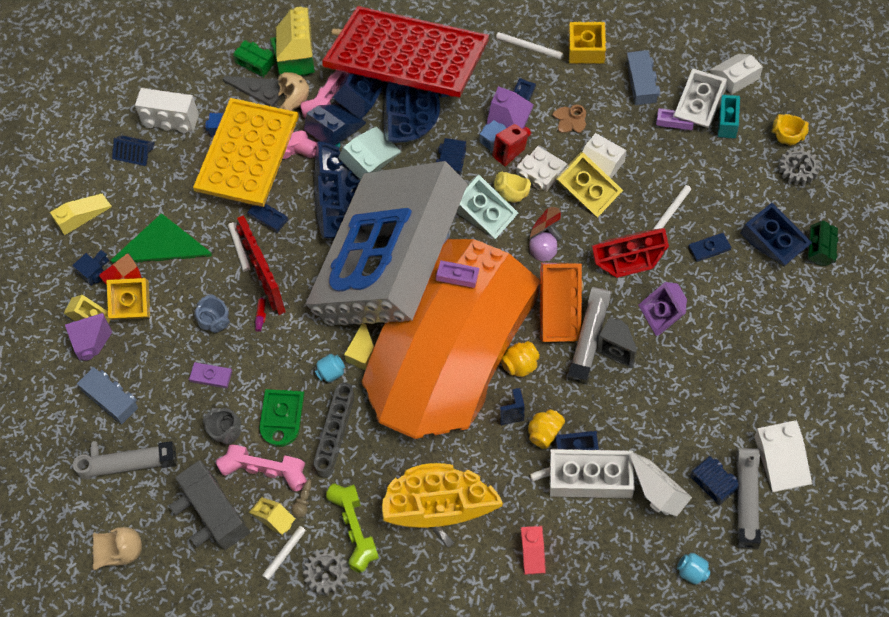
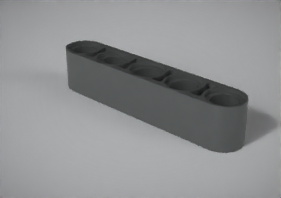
(334, 421)

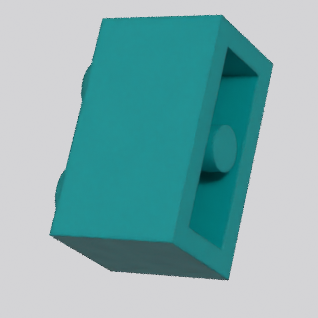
(728, 116)

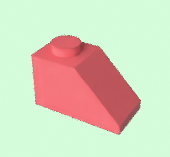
(533, 550)

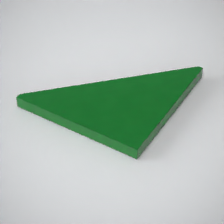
(162, 242)

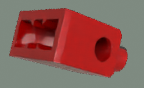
(512, 142)

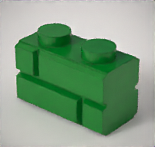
(254, 58)

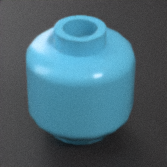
(330, 368)
(693, 568)

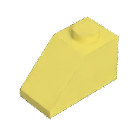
(82, 307)
(360, 348)
(272, 515)

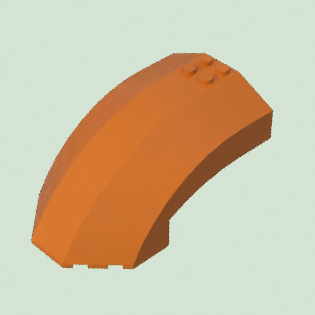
(438, 366)

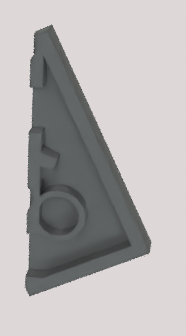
(260, 89)

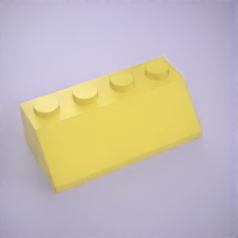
(294, 35)

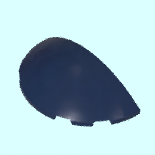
(408, 112)
(333, 189)

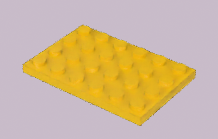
(246, 152)

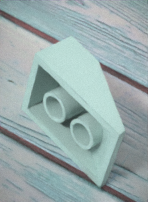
(368, 152)
(485, 207)

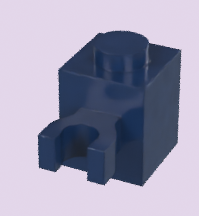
(90, 268)

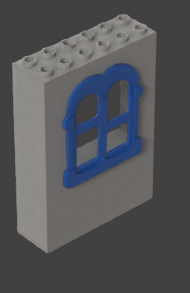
(417, 211)

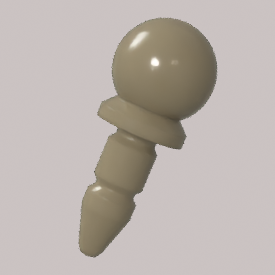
(300, 508)

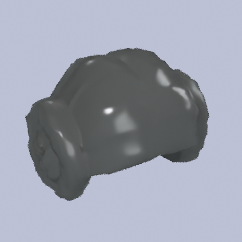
(222, 425)

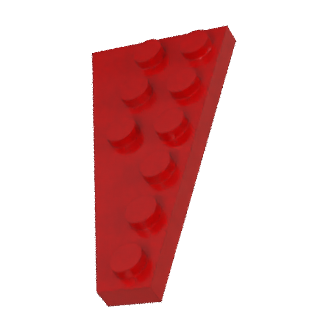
(262, 269)

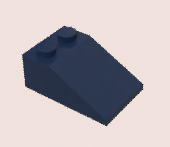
(358, 93)
(332, 123)
(775, 235)

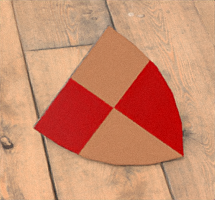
(548, 222)
(122, 269)

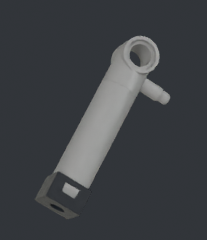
(589, 335)
(163, 456)
(748, 498)

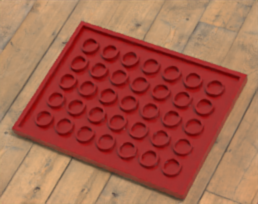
(406, 51)

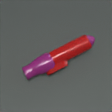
(260, 314)

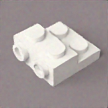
(541, 168)

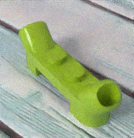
(365, 549)

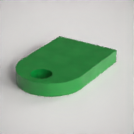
(281, 414)

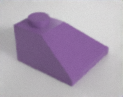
(509, 108)
(664, 307)
(89, 335)

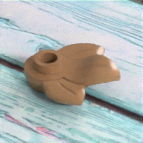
(569, 120)

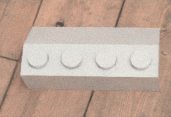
(591, 473)

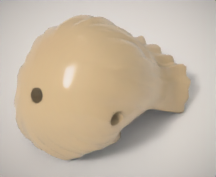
(295, 90)
(116, 548)

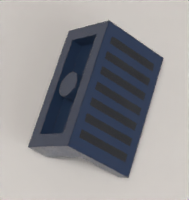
(131, 150)
(515, 412)

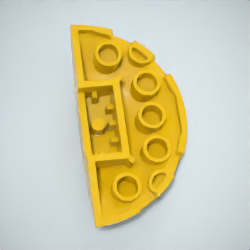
(437, 497)

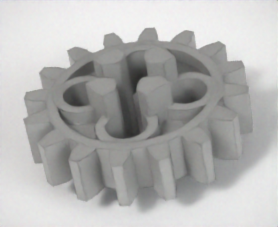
(795, 157)
(338, 571)

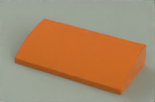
(560, 301)

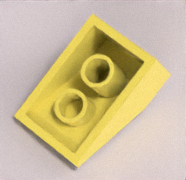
(589, 184)

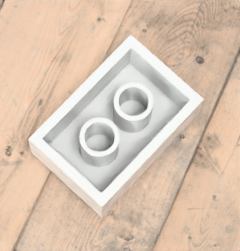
(167, 110)

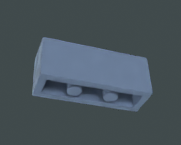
(642, 77)
(108, 395)

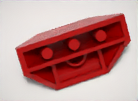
(631, 252)

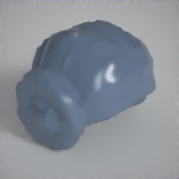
(212, 314)

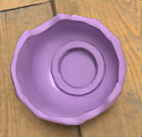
(543, 246)

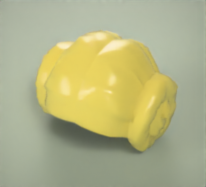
(511, 186)

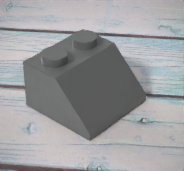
(617, 342)

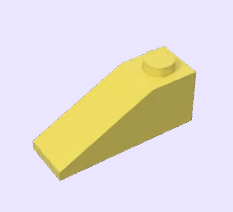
(78, 212)

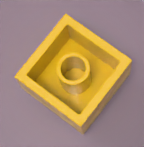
(587, 42)
(128, 299)

